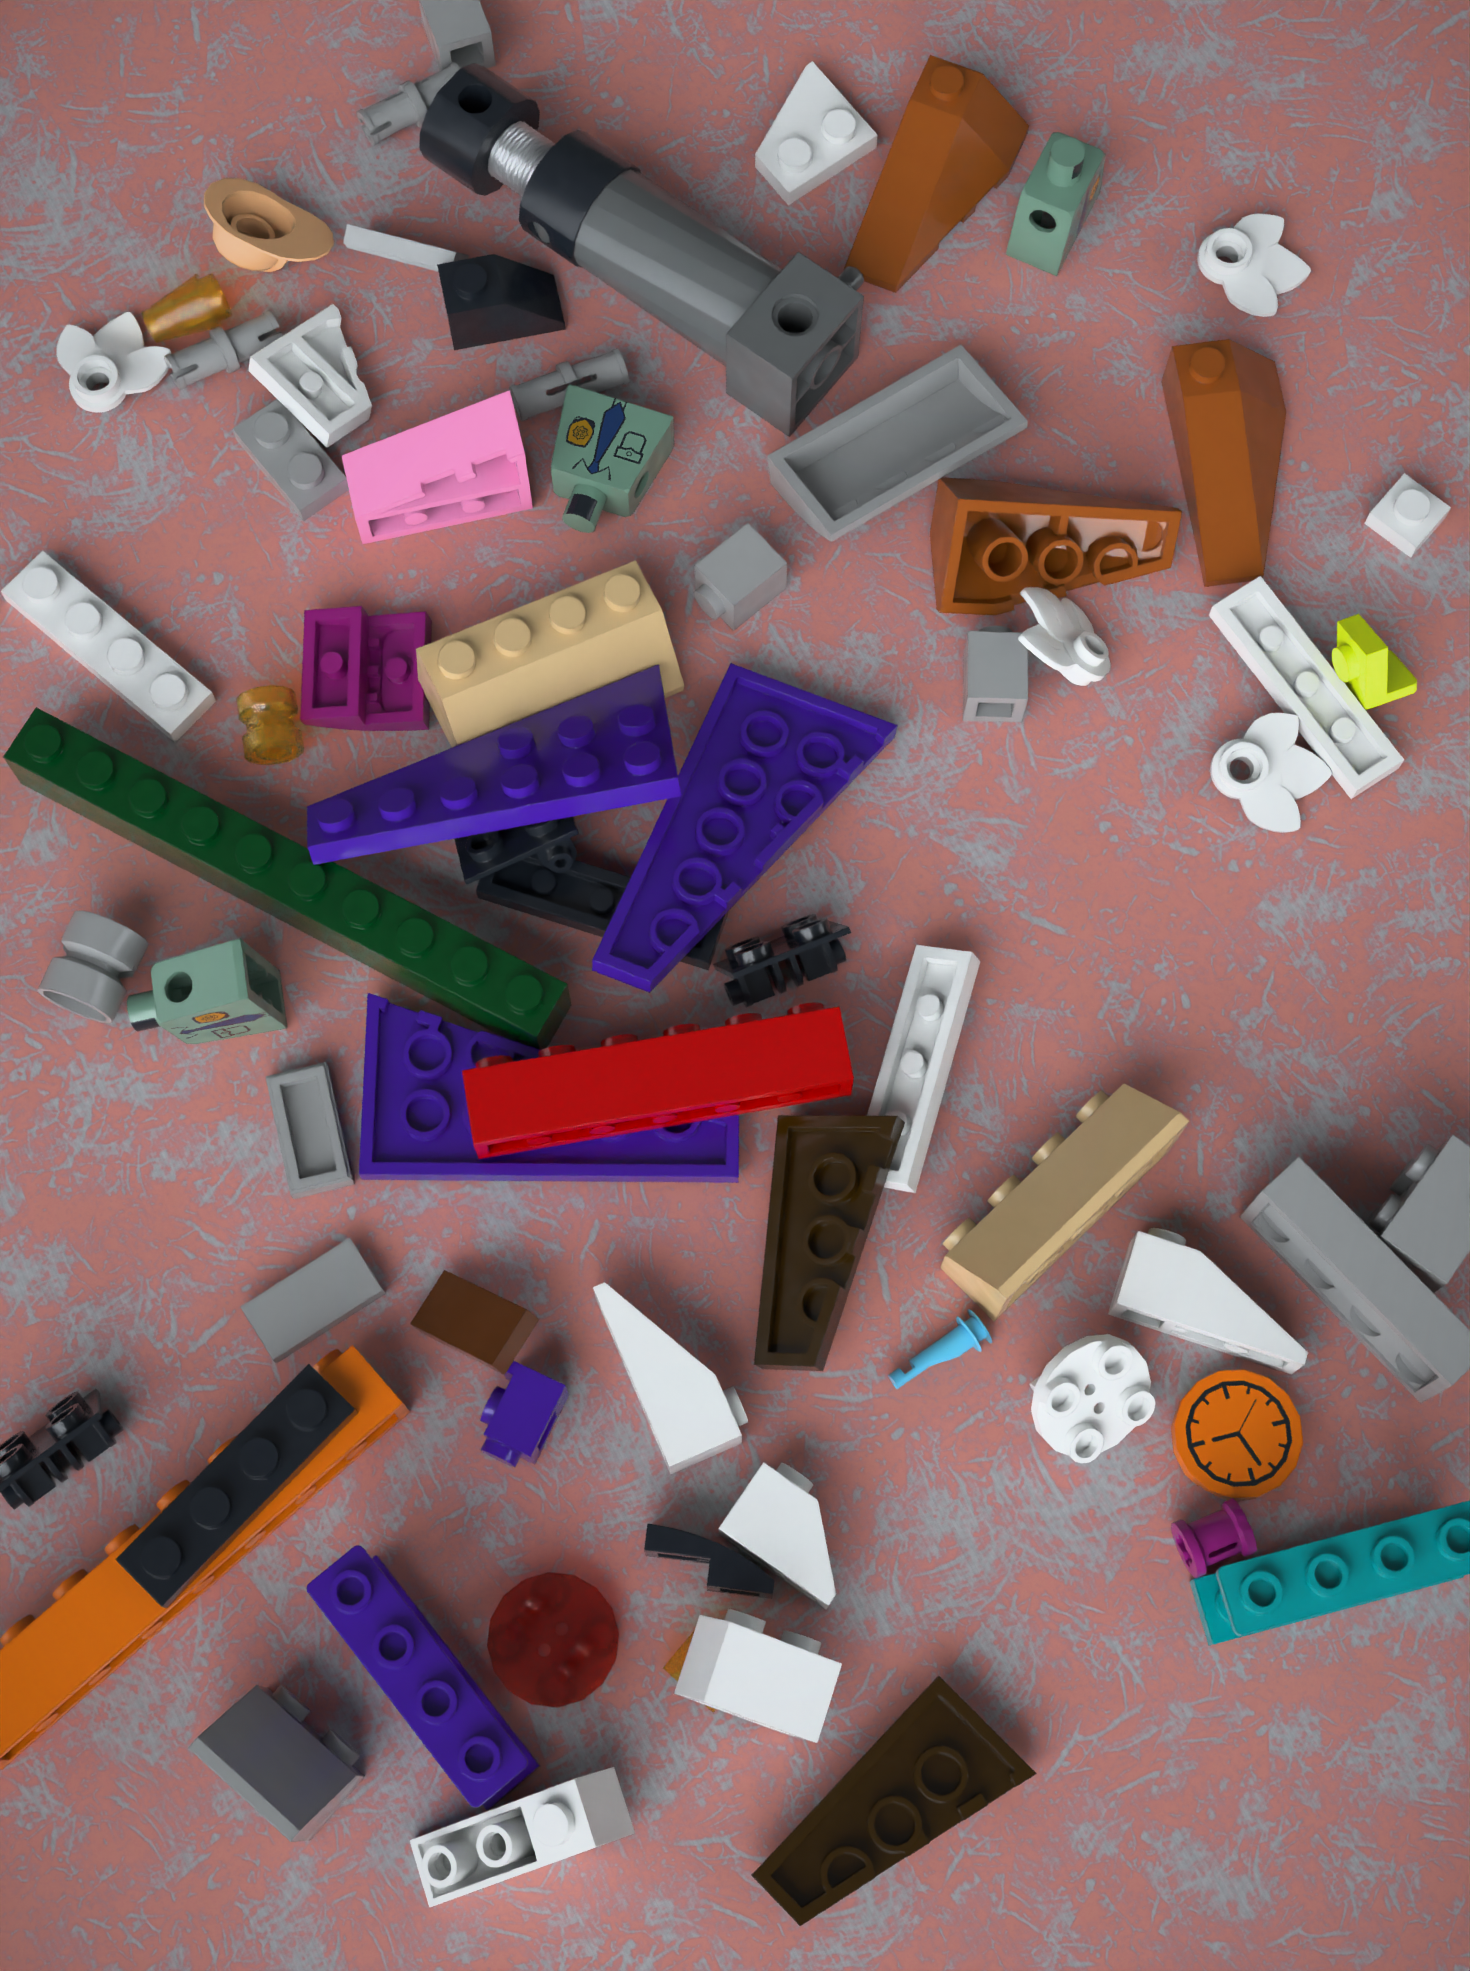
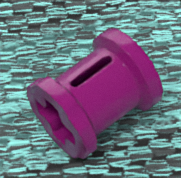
(1213, 1538)

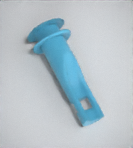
(950, 1346)

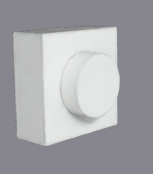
(1407, 515)

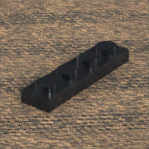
(576, 898)
(236, 1486)

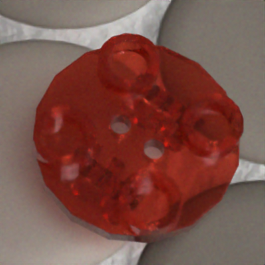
(577, 1660)

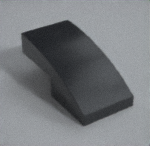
(727, 1569)

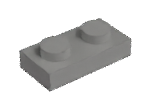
(291, 459)

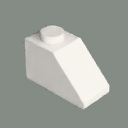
(783, 1531)

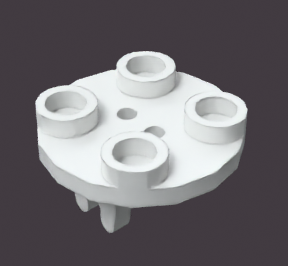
(1115, 1380)

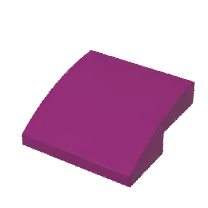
(363, 670)

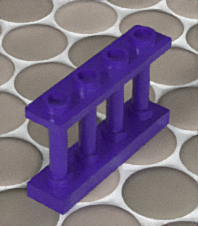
(422, 1678)

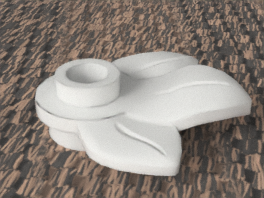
(1258, 267)
(111, 357)
(1064, 638)
(1277, 772)

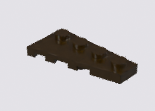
(818, 1221)
(904, 1792)

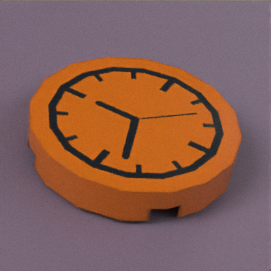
(1237, 1434)

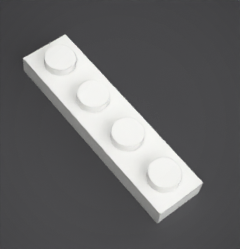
(108, 646)
(1306, 686)
(922, 1053)

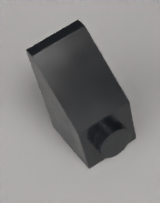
(498, 300)

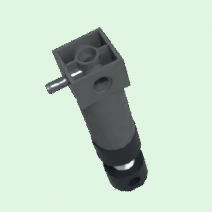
(772, 327)

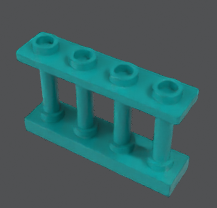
(1334, 1573)

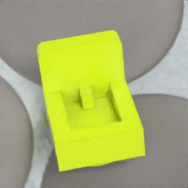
(1368, 666)

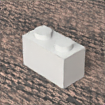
(758, 1676)

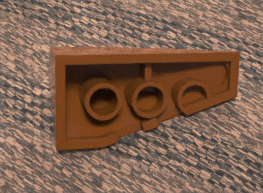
(944, 159)
(1228, 447)
(1009, 536)

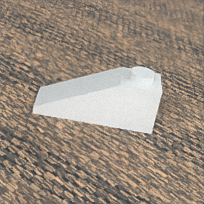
(1192, 1299)
(676, 1391)

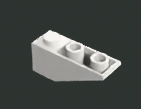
(522, 1836)

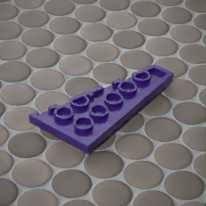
(554, 765)
(748, 791)
(421, 1129)

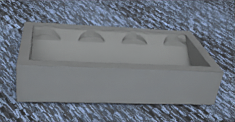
(893, 444)
(1361, 1281)

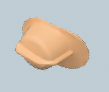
(261, 228)

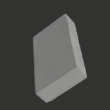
(398, 248)
(310, 1130)
(312, 1300)

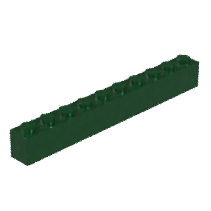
(282, 881)

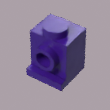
(522, 1415)

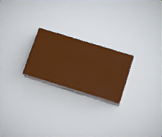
(474, 1322)

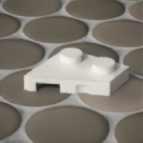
(812, 137)
(315, 377)

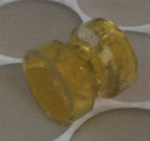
(269, 725)

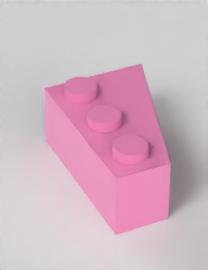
(441, 473)

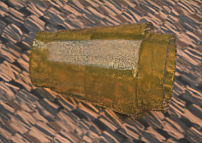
(188, 309)

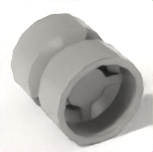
(91, 971)

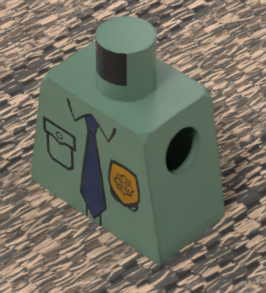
(1066, 187)
(606, 455)
(212, 995)

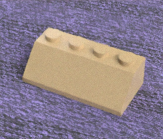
(547, 654)
(1060, 1197)

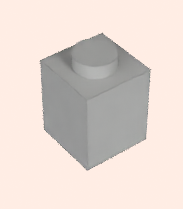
(457, 32)
(739, 577)
(994, 676)

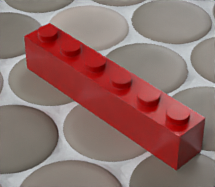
(657, 1080)

